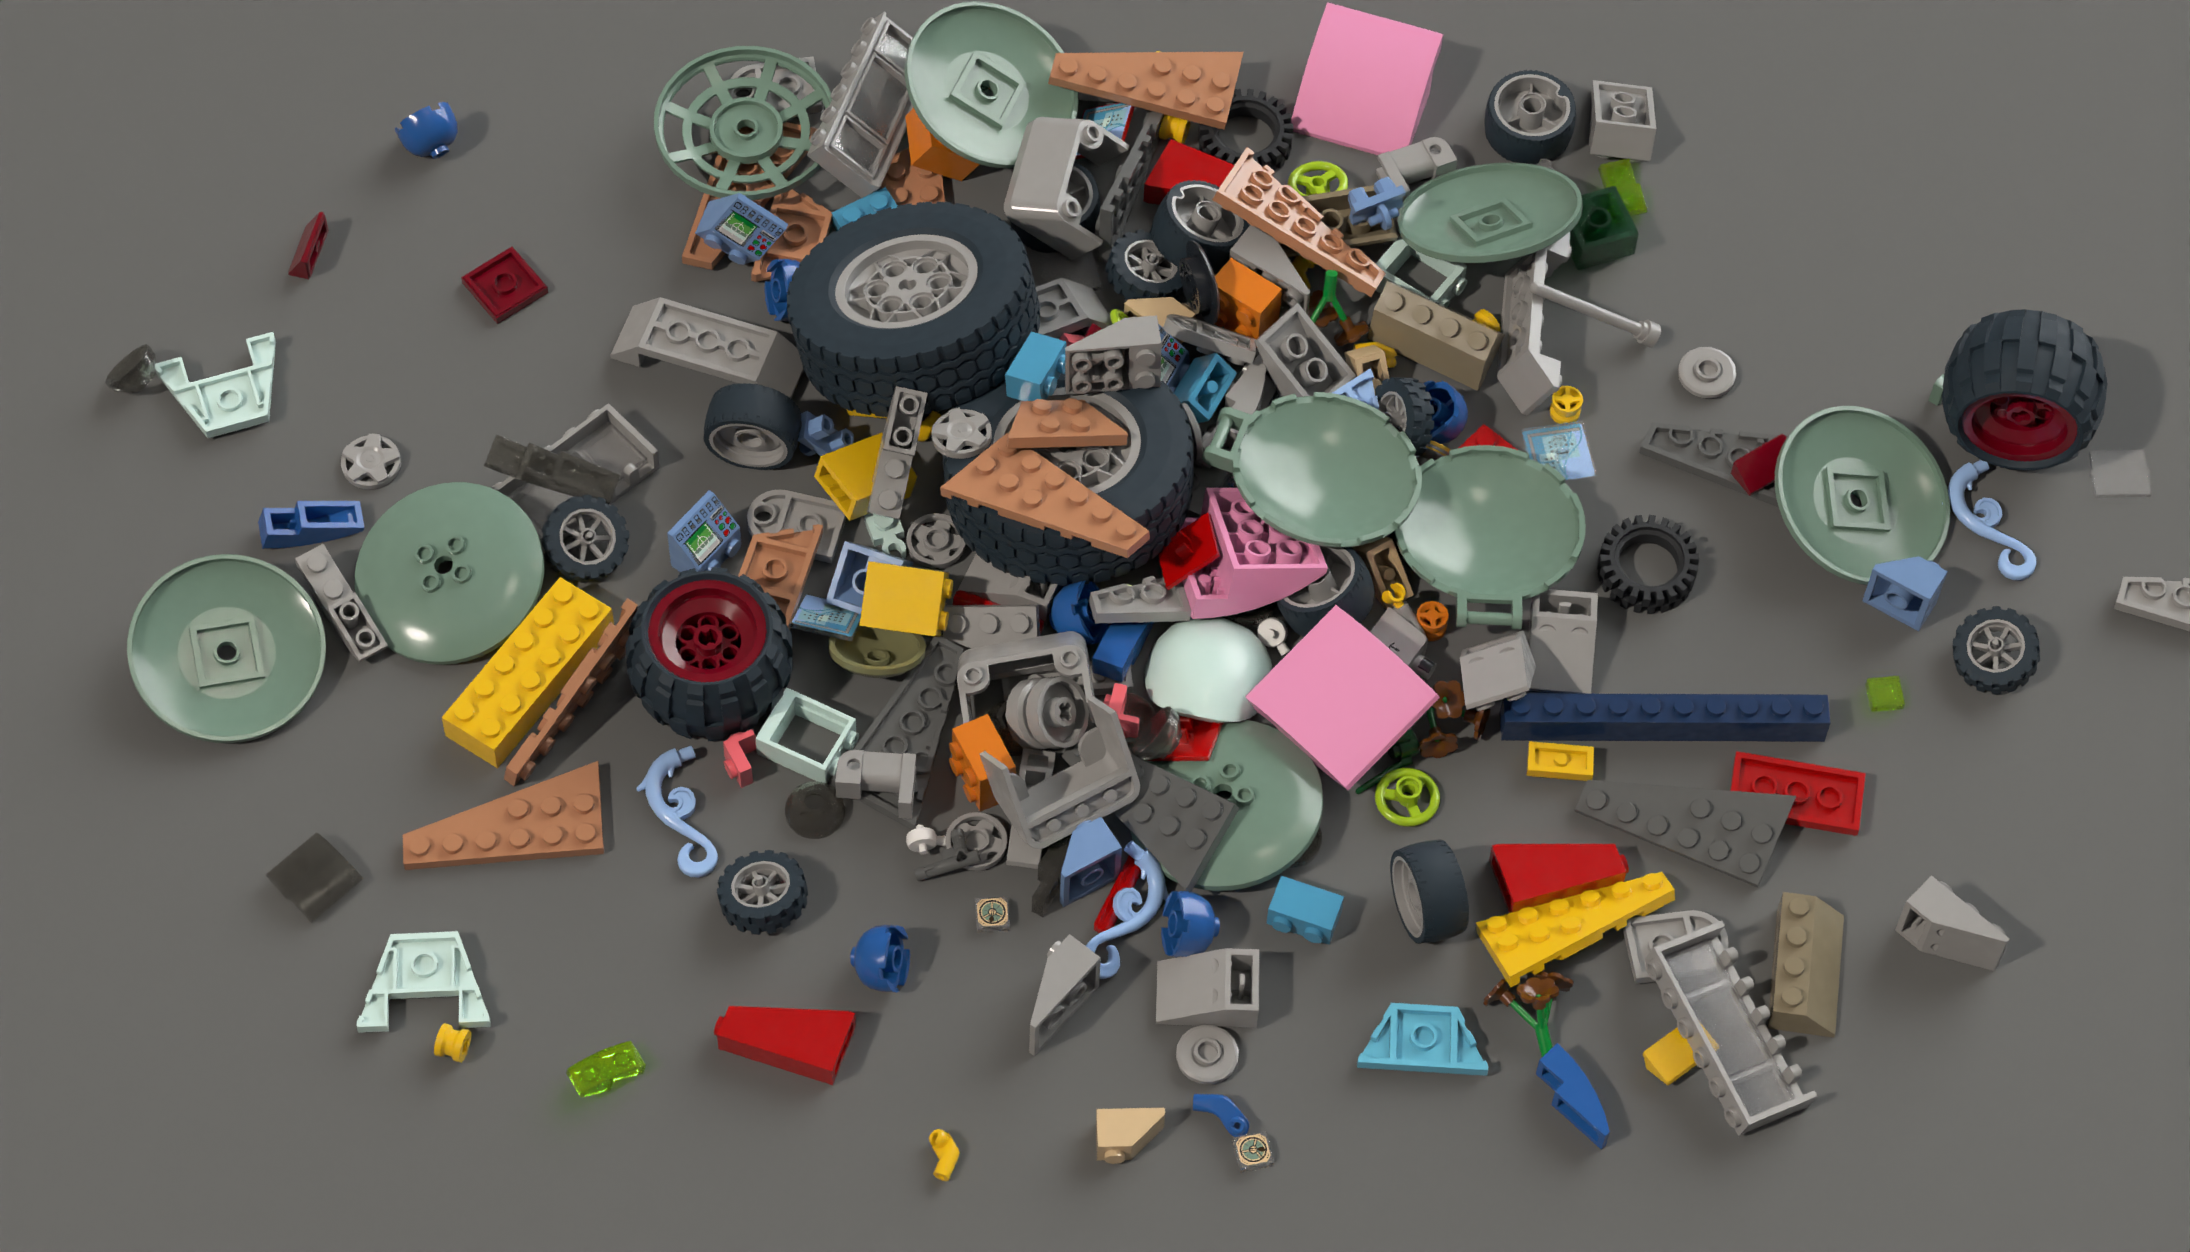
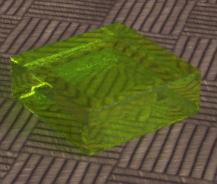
(1885, 693)

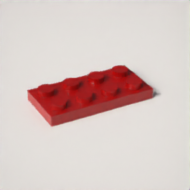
(1824, 795)

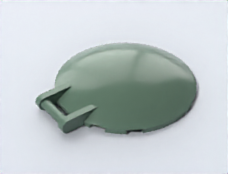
(1320, 468)
(1492, 530)

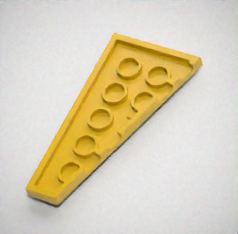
(1564, 926)

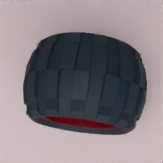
(2024, 390)
(708, 619)

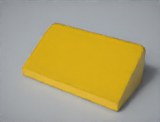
(1669, 1057)

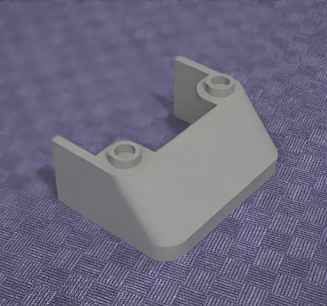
(1041, 177)
(1058, 651)
(1079, 793)

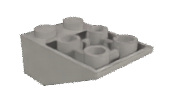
(1267, 258)
(1115, 358)
(1004, 589)
(1563, 641)
(1496, 671)
(1950, 928)
(1209, 989)

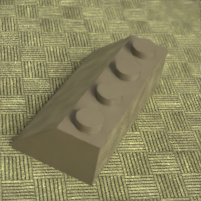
(1336, 214)
(1434, 335)
(1805, 966)

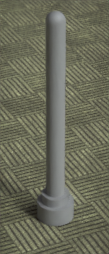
(1645, 331)

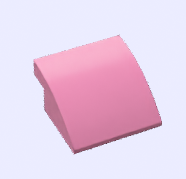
(1365, 81)
(1254, 561)
(1342, 697)

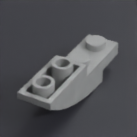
(1244, 396)
(896, 452)
(340, 604)
(1034, 768)

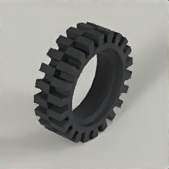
(1268, 112)
(1641, 595)

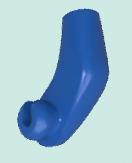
(1225, 1110)

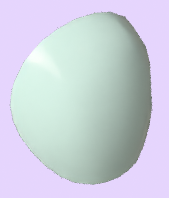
(1206, 669)

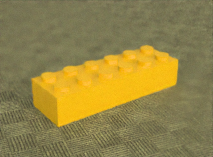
(527, 673)

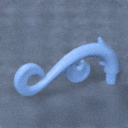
(1985, 526)
(674, 816)
(1122, 907)

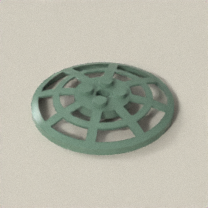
(740, 113)

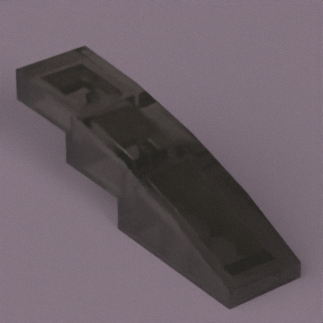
(551, 471)
(1050, 875)

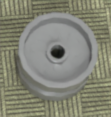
(1047, 713)

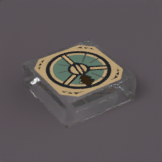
(992, 914)
(1253, 1151)

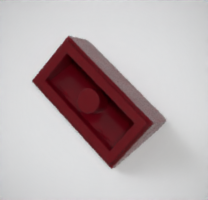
(309, 247)
(1757, 467)

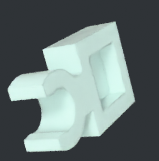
(886, 532)

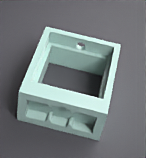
(1398, 255)
(794, 704)

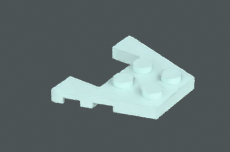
(229, 399)
(423, 968)

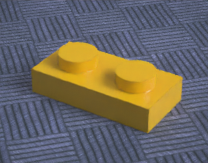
(1560, 761)

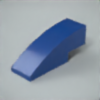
(309, 523)
(1120, 649)
(1574, 1094)

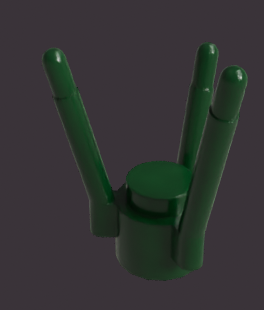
(1402, 750)

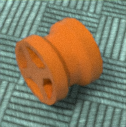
(1437, 616)

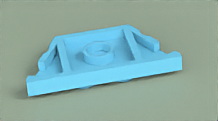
(1423, 1041)

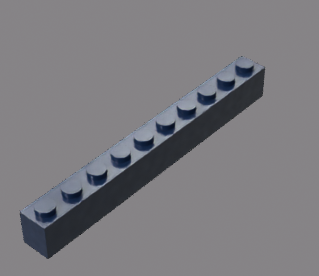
(1665, 717)

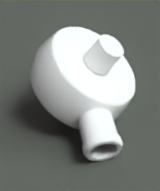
(1273, 633)
(923, 839)

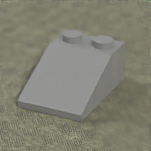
(1622, 121)
(1301, 356)
(1067, 982)

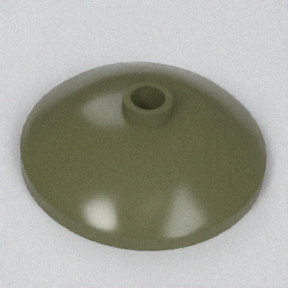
(878, 652)

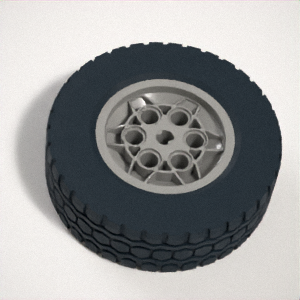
(913, 303)
(1143, 479)

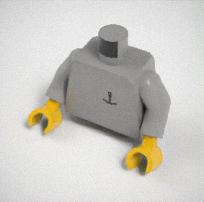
(1403, 633)

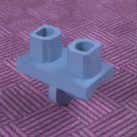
(1378, 208)
(819, 435)

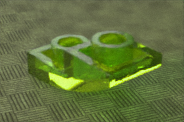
(1621, 175)
(601, 1069)

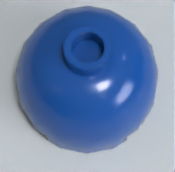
(429, 131)
(777, 288)
(1449, 411)
(1073, 612)
(1190, 924)
(881, 958)

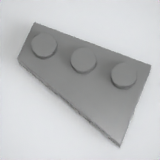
(2156, 600)
(1140, 603)
(991, 624)

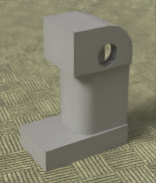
(1417, 162)
(877, 773)

